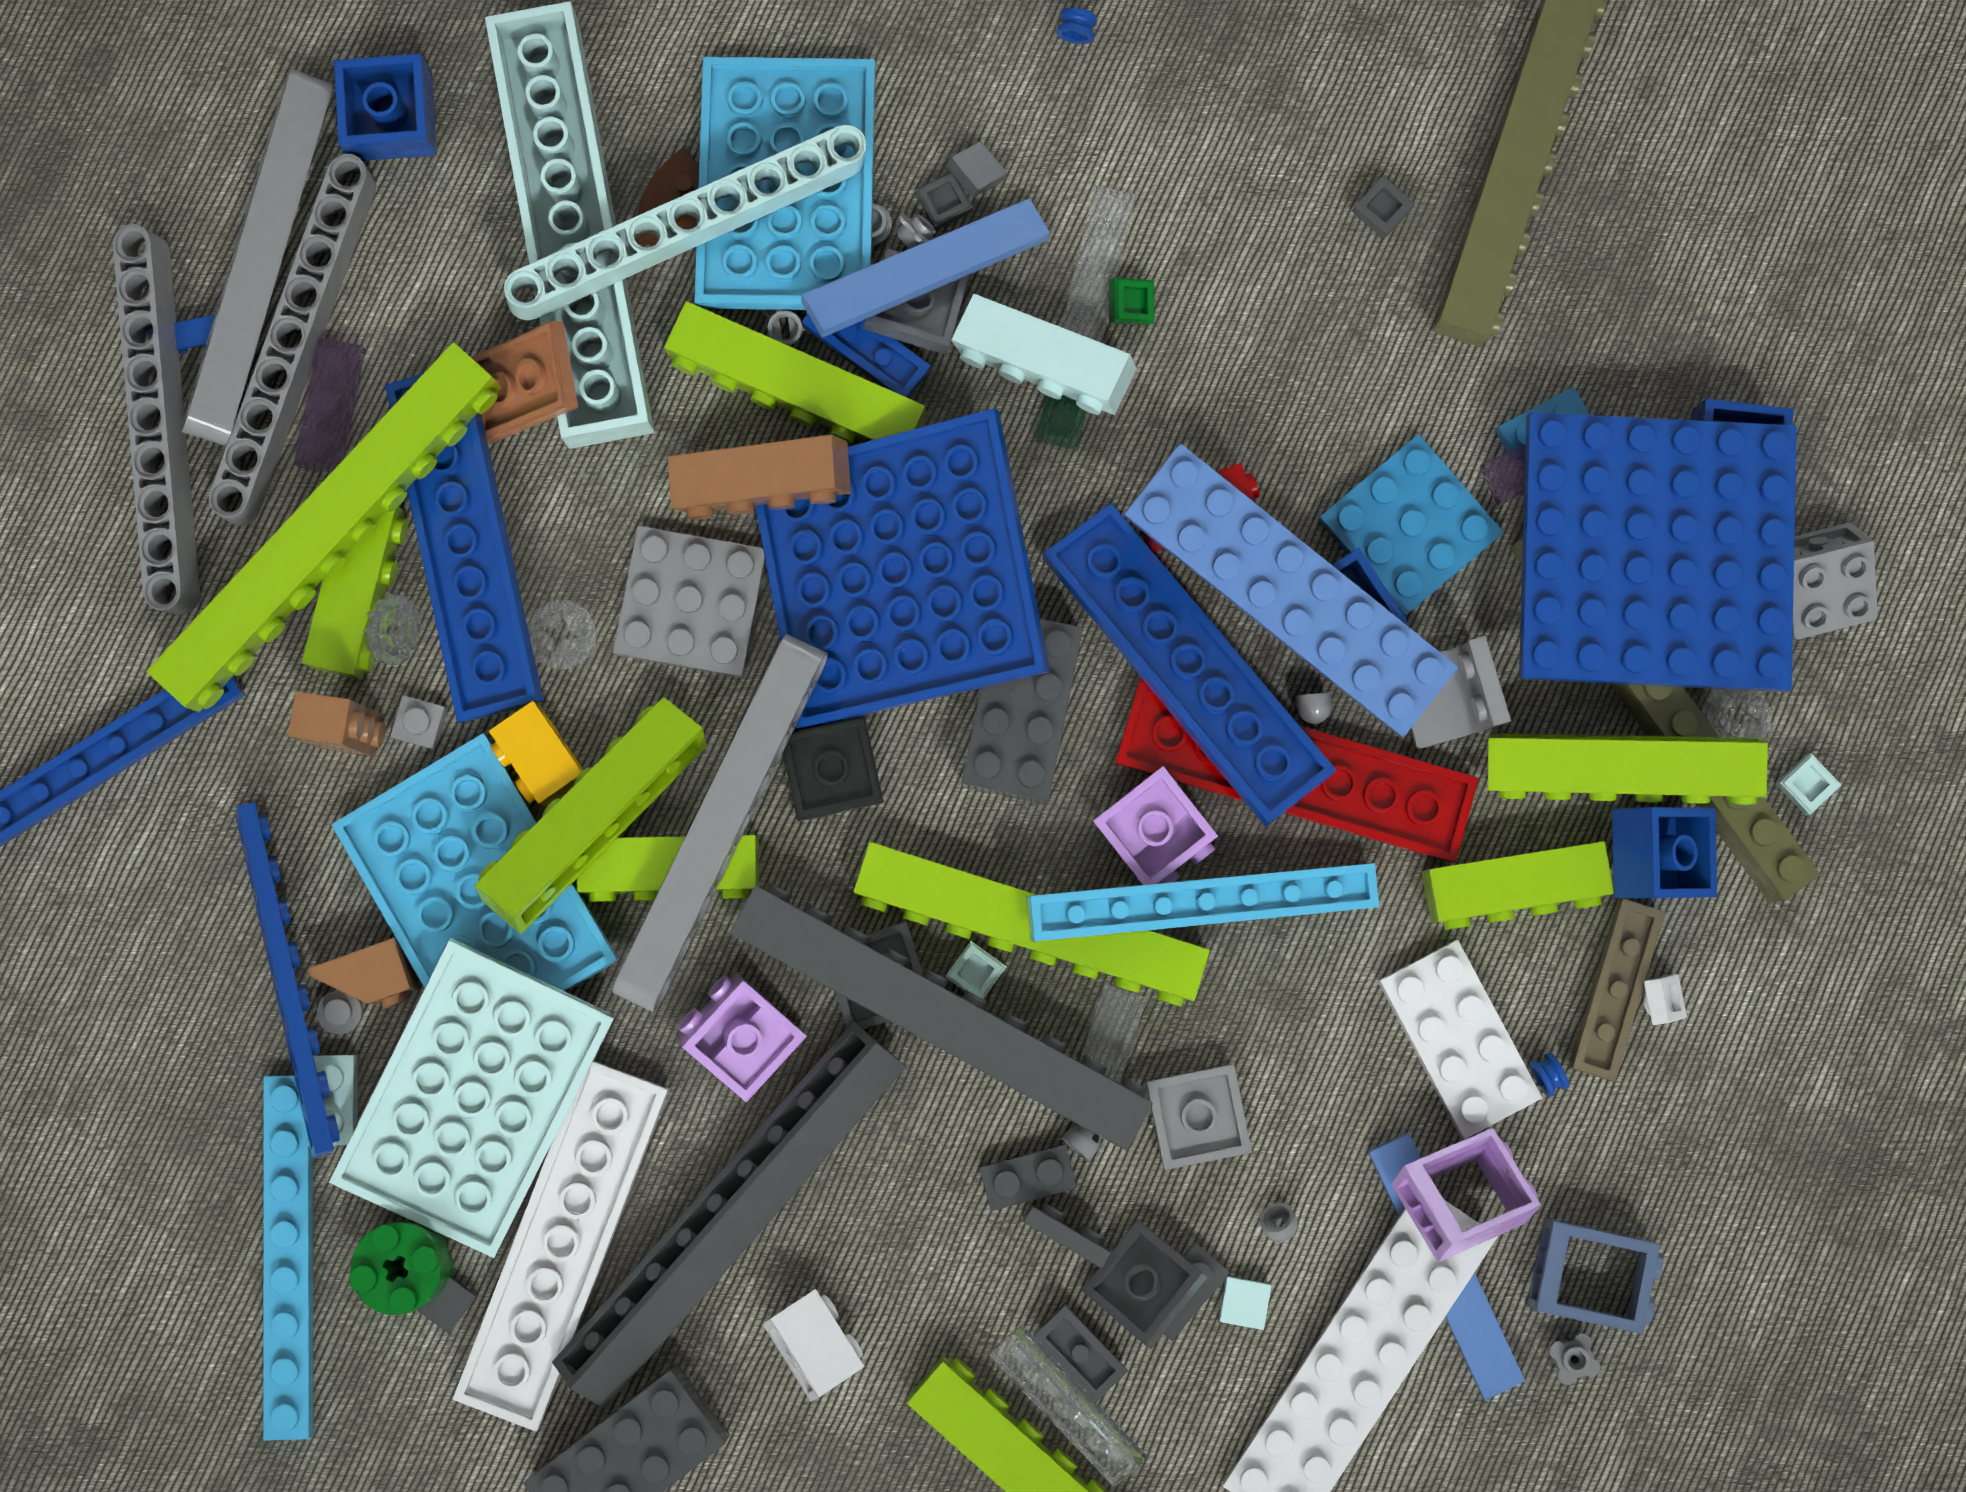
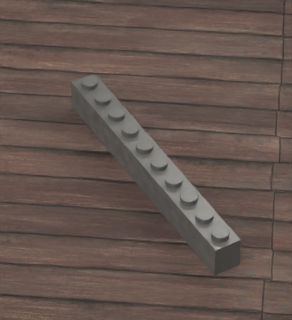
(941, 1017)
(727, 1216)

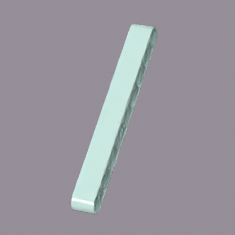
(675, 240)

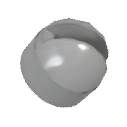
(794, 327)
(1314, 707)
(1082, 1141)
(1274, 1212)

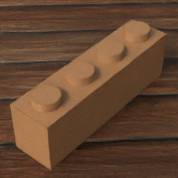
(759, 476)

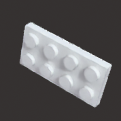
(1459, 1039)

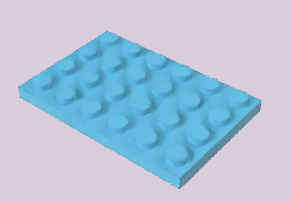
(753, 113)
(424, 854)

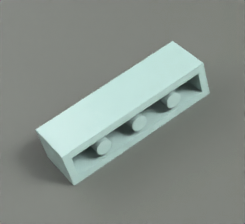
(1043, 355)

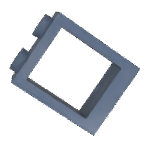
(1550, 1266)

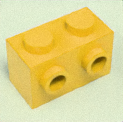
(536, 753)

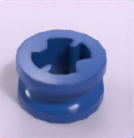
(1077, 25)
(1549, 1074)

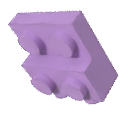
(1157, 829)
(739, 1035)

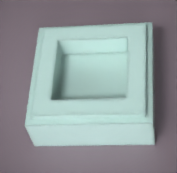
(1808, 784)
(975, 970)
(1244, 1302)

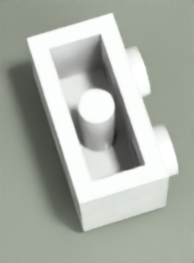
(815, 1344)

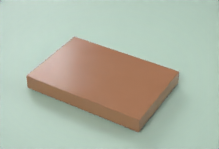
(532, 378)

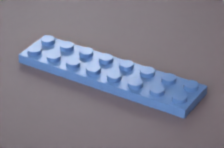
(1290, 590)

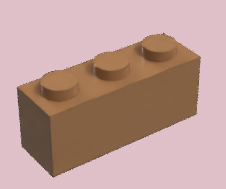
(336, 724)

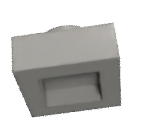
(419, 722)

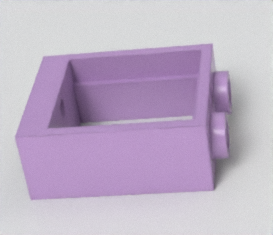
(1431, 1212)

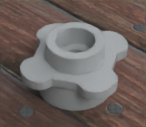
(915, 230)
(1562, 1352)

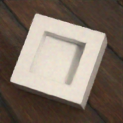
(1664, 999)

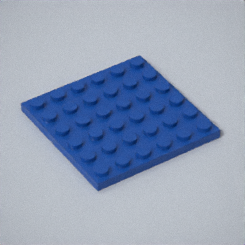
(1658, 552)
(912, 575)

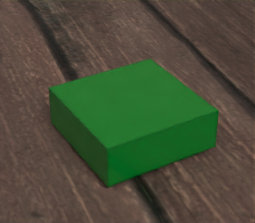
(1131, 301)

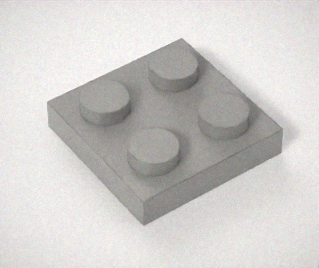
(1198, 1116)

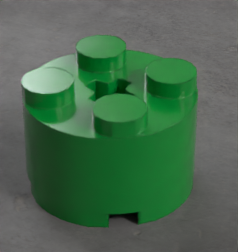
(376, 1274)

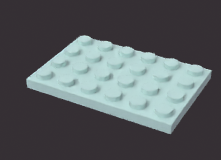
(472, 1098)

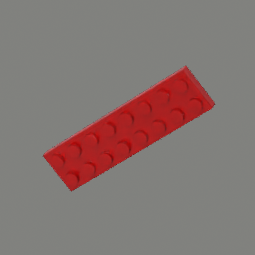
(1367, 796)

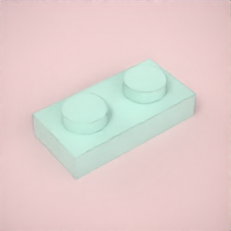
(343, 1088)

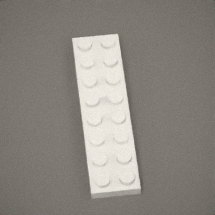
(560, 1245)
(1356, 1363)

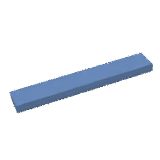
(925, 267)
(1471, 1314)

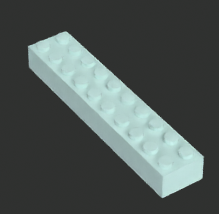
(565, 201)

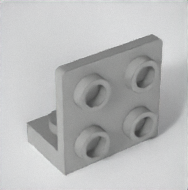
(1833, 580)
(1467, 702)

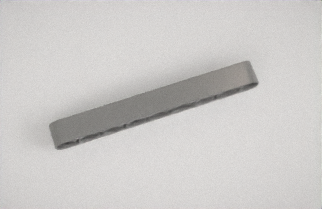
(257, 258)
(289, 319)
(143, 404)
(720, 824)

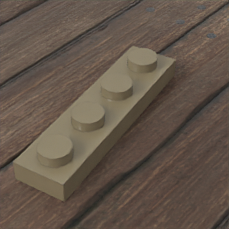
(1617, 989)

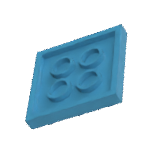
(1412, 523)

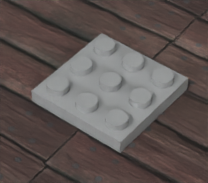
(690, 602)

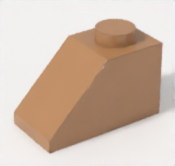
(371, 974)

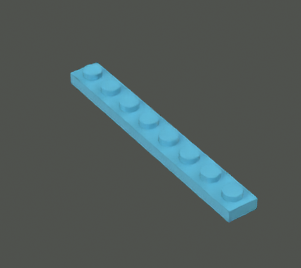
(1202, 902)
(287, 1265)

